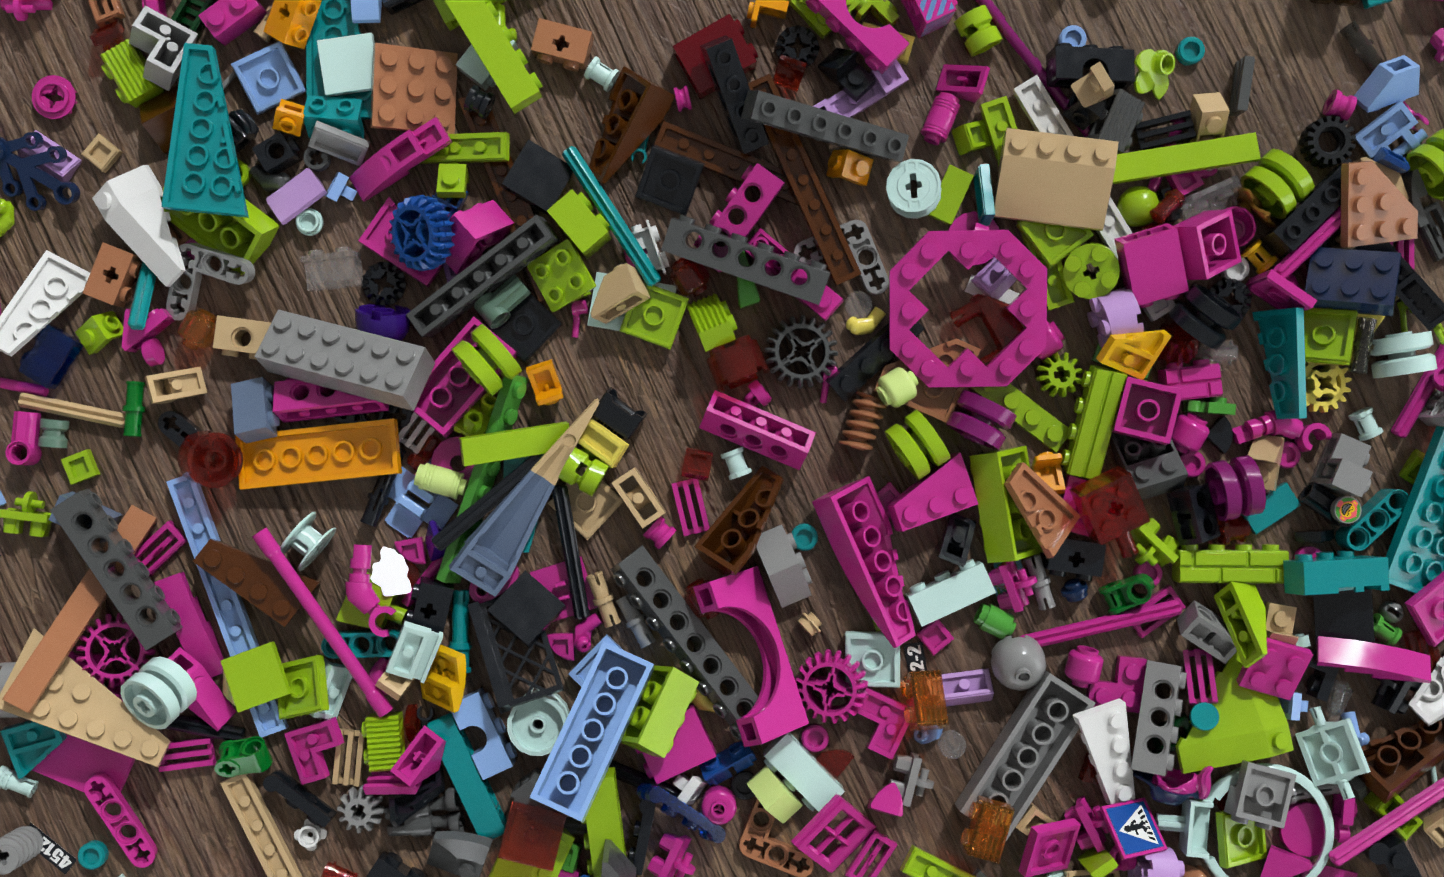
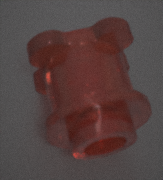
(1234, 530)

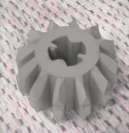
(350, 809)

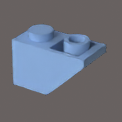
(1389, 84)

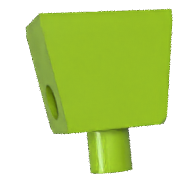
(352, 615)

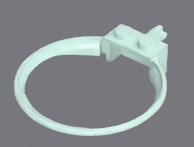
(1195, 818)

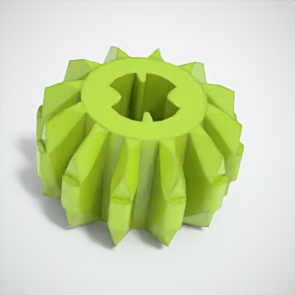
(1061, 384)

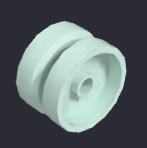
(1402, 354)
(158, 692)
(529, 736)

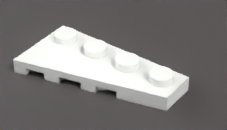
(40, 299)
(1107, 740)

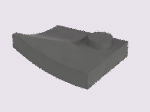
(459, 852)

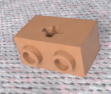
(553, 34)
(101, 282)

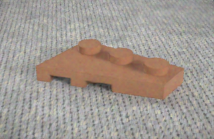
(1042, 508)

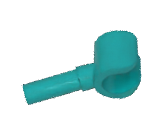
(642, 148)

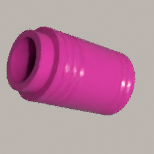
(940, 118)

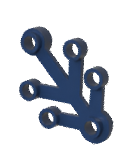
(28, 171)

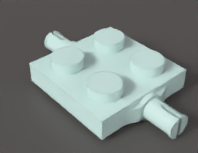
(1332, 752)

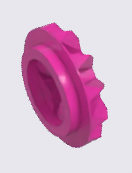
(49, 86)

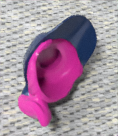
(1177, 787)

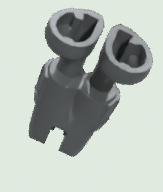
(425, 823)

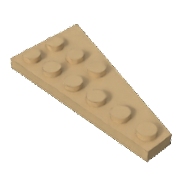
(87, 711)

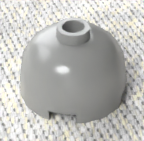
(1018, 662)

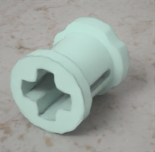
(601, 74)
(1365, 423)
(736, 463)

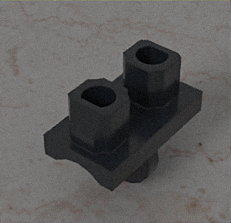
(1391, 694)

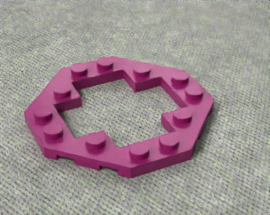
(1027, 307)

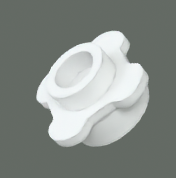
(305, 840)

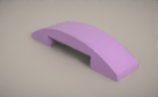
(885, 84)

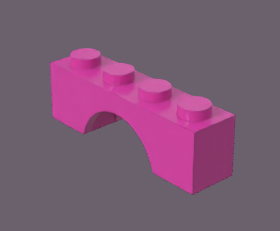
(878, 45)

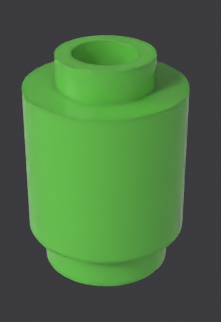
(994, 621)

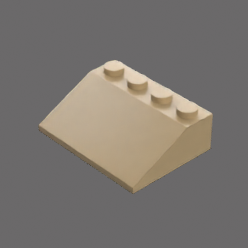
(1055, 179)

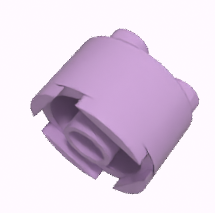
(1114, 314)
(1158, 865)

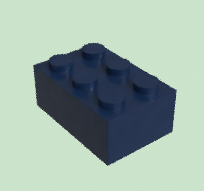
(1354, 280)

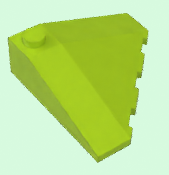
(1247, 730)

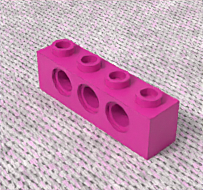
(769, 187)
(291, 407)
(757, 430)

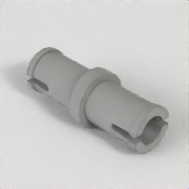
(1041, 588)
(636, 621)

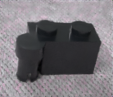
(1392, 858)

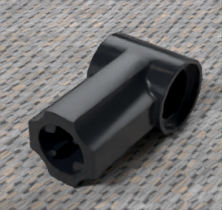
(1320, 501)

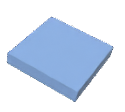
(269, 77)

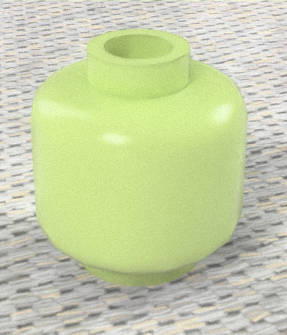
(897, 387)

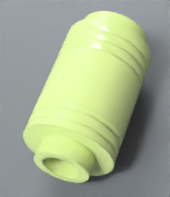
(440, 480)

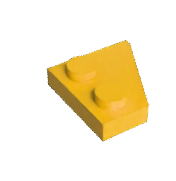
(1133, 351)

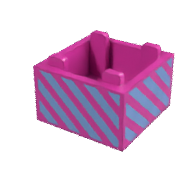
(929, 14)

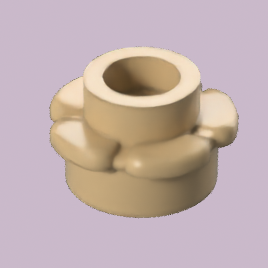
(810, 623)

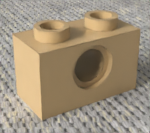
(229, 334)
(638, 497)

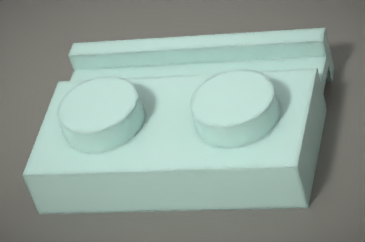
(414, 652)

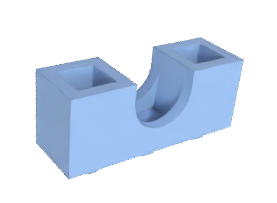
(497, 753)

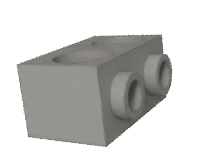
(1206, 631)

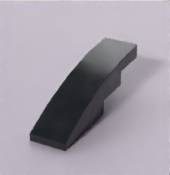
(1414, 290)

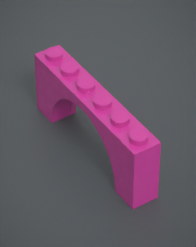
(779, 701)

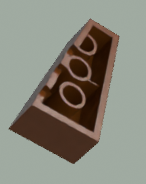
(253, 579)
(1402, 758)

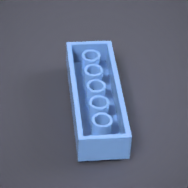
(592, 732)

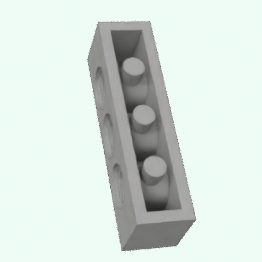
(1143, 758)

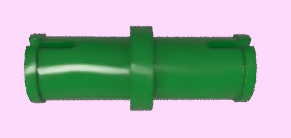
(134, 409)

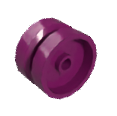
(979, 424)
(1236, 487)

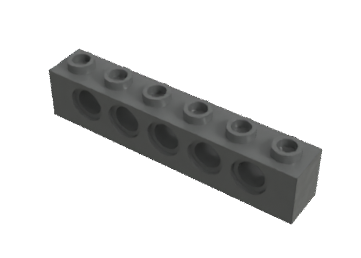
(824, 126)
(677, 244)
(483, 276)
(102, 563)

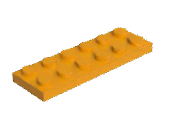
(321, 454)

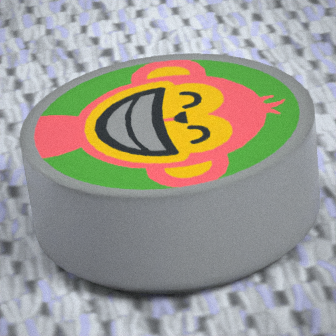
(1346, 509)

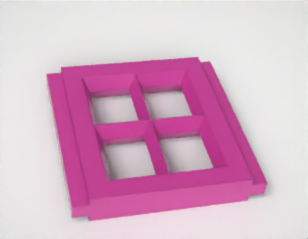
(820, 822)

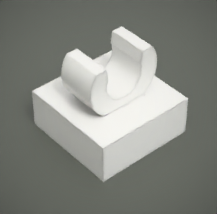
(690, 788)

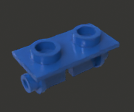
(736, 756)

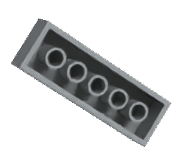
(345, 359)
(1027, 747)

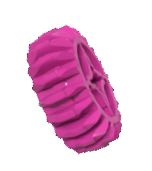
(98, 669)
(841, 687)

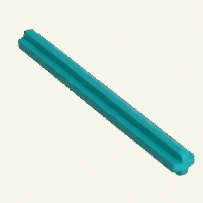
(611, 215)

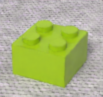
(580, 225)

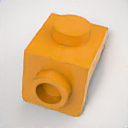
(773, 8)
(289, 118)
(849, 166)
(545, 383)
(1049, 469)

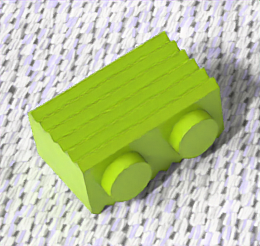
(126, 66)
(712, 322)
(384, 740)

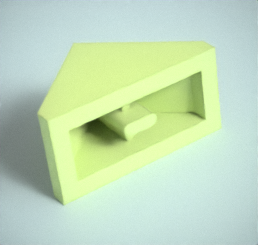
(774, 794)

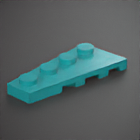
(1285, 353)

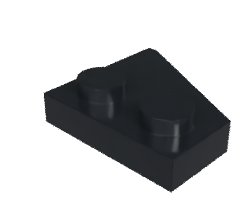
(405, 805)

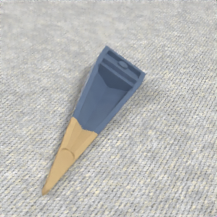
(500, 539)

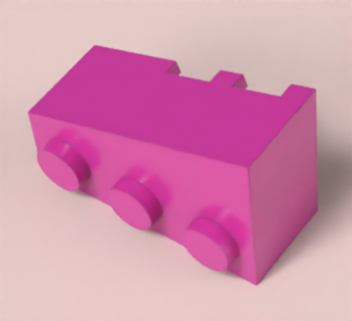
(934, 496)

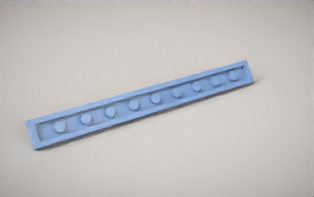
(225, 602)

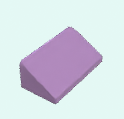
(60, 171)
(296, 196)
(993, 279)
(967, 687)

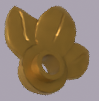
(1253, 205)

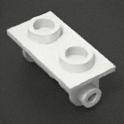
(647, 239)

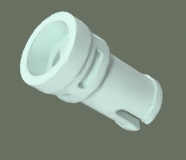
(10, 781)

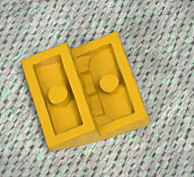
(446, 679)

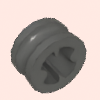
(318, 167)

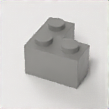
(165, 44)
(1342, 466)
(784, 566)

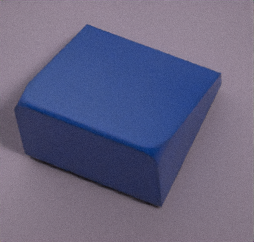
(1391, 160)

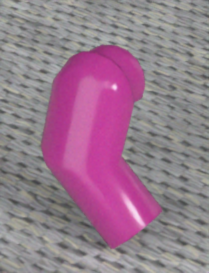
(583, 632)

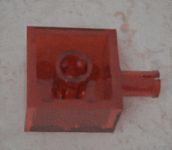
(1111, 508)

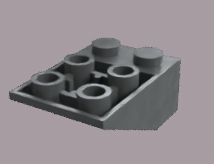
(1152, 465)

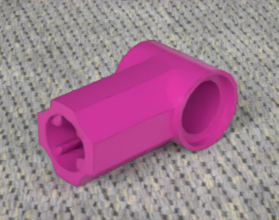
(24, 434)

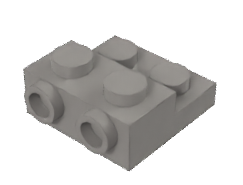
(1260, 796)

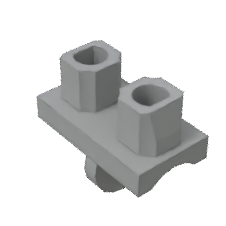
(911, 766)

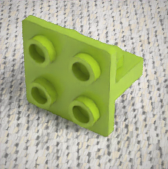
(561, 275)

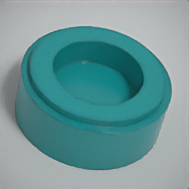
(1189, 51)
(805, 536)
(1204, 716)
(93, 854)

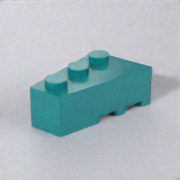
(1335, 573)

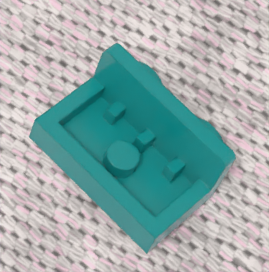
(336, 112)

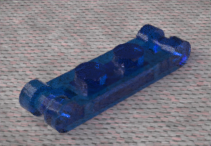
(673, 806)

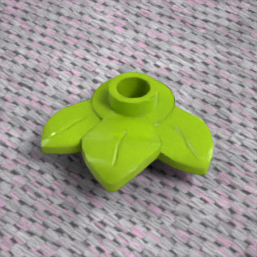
(1153, 72)

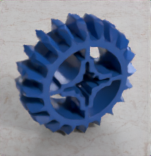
(415, 233)

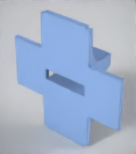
(410, 513)

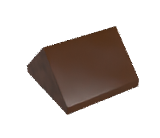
(158, 117)

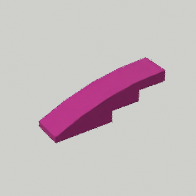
(196, 635)
(1374, 659)

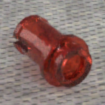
(1172, 200)
(334, 870)

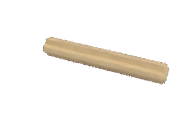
(72, 410)

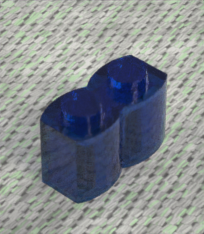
(50, 356)

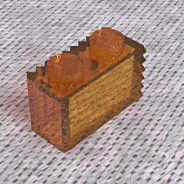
(924, 700)
(987, 829)

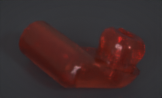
(425, 453)

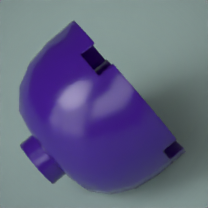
(383, 321)

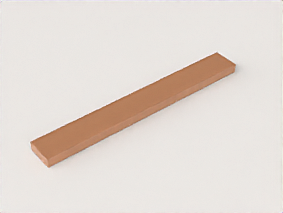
(71, 621)

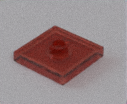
(532, 835)

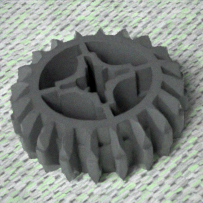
(820, 339)

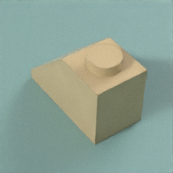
(619, 293)

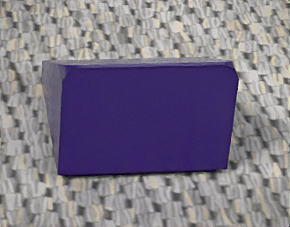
(432, 530)

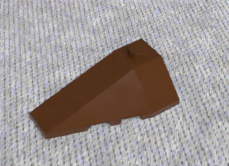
(634, 114)
(738, 529)

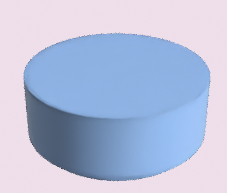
(1074, 35)

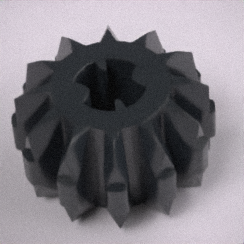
(242, 128)

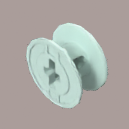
(928, 188)
(307, 540)

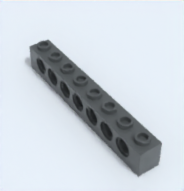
(689, 628)

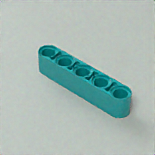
(473, 791)

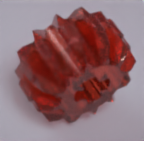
(1180, 347)

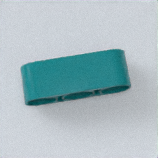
(1384, 515)
(377, 644)

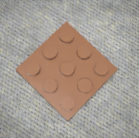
(412, 87)

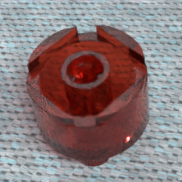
(737, 363)
(215, 473)

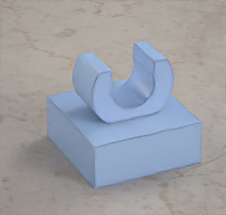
(338, 187)
(1294, 706)

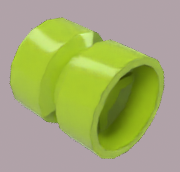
(978, 31)
(592, 476)

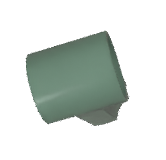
(496, 306)

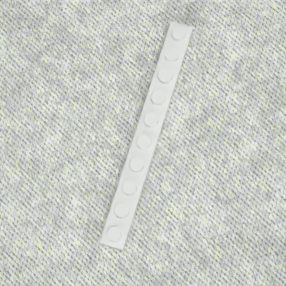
(1047, 119)

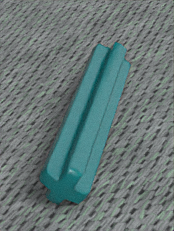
(142, 298)

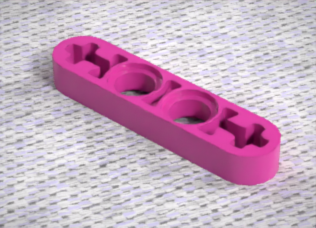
(115, 822)

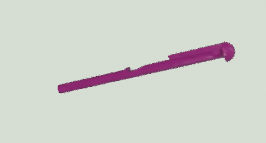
(1032, 62)

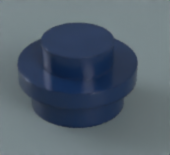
(1074, 590)

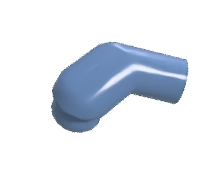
(927, 736)

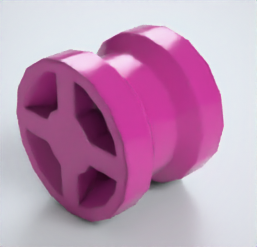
(1339, 105)
(659, 532)

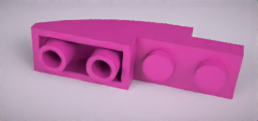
(398, 157)
(830, 300)

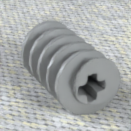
(19, 847)

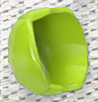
(1136, 205)

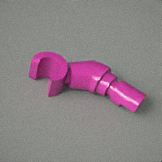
(1288, 428)
(360, 590)

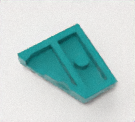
(29, 744)

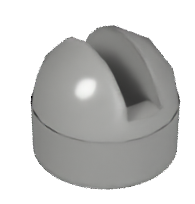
(1389, 617)

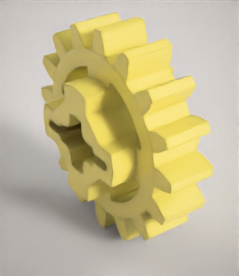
(1332, 383)

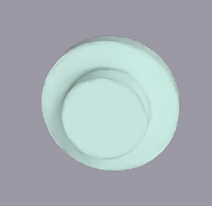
(309, 222)

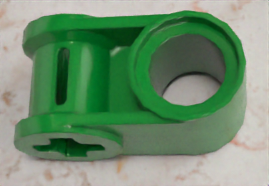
(1121, 593)
(244, 757)

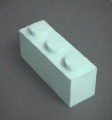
(949, 592)
(802, 771)

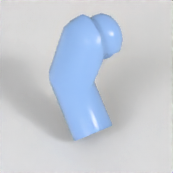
(1362, 737)

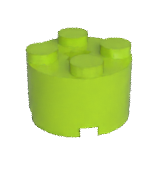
(1106, 277)

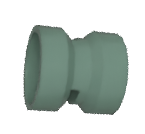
(53, 433)

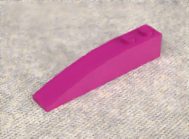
(864, 549)

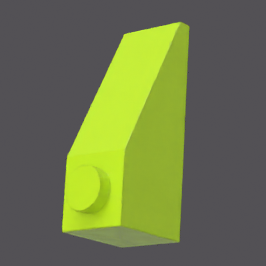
(1245, 620)

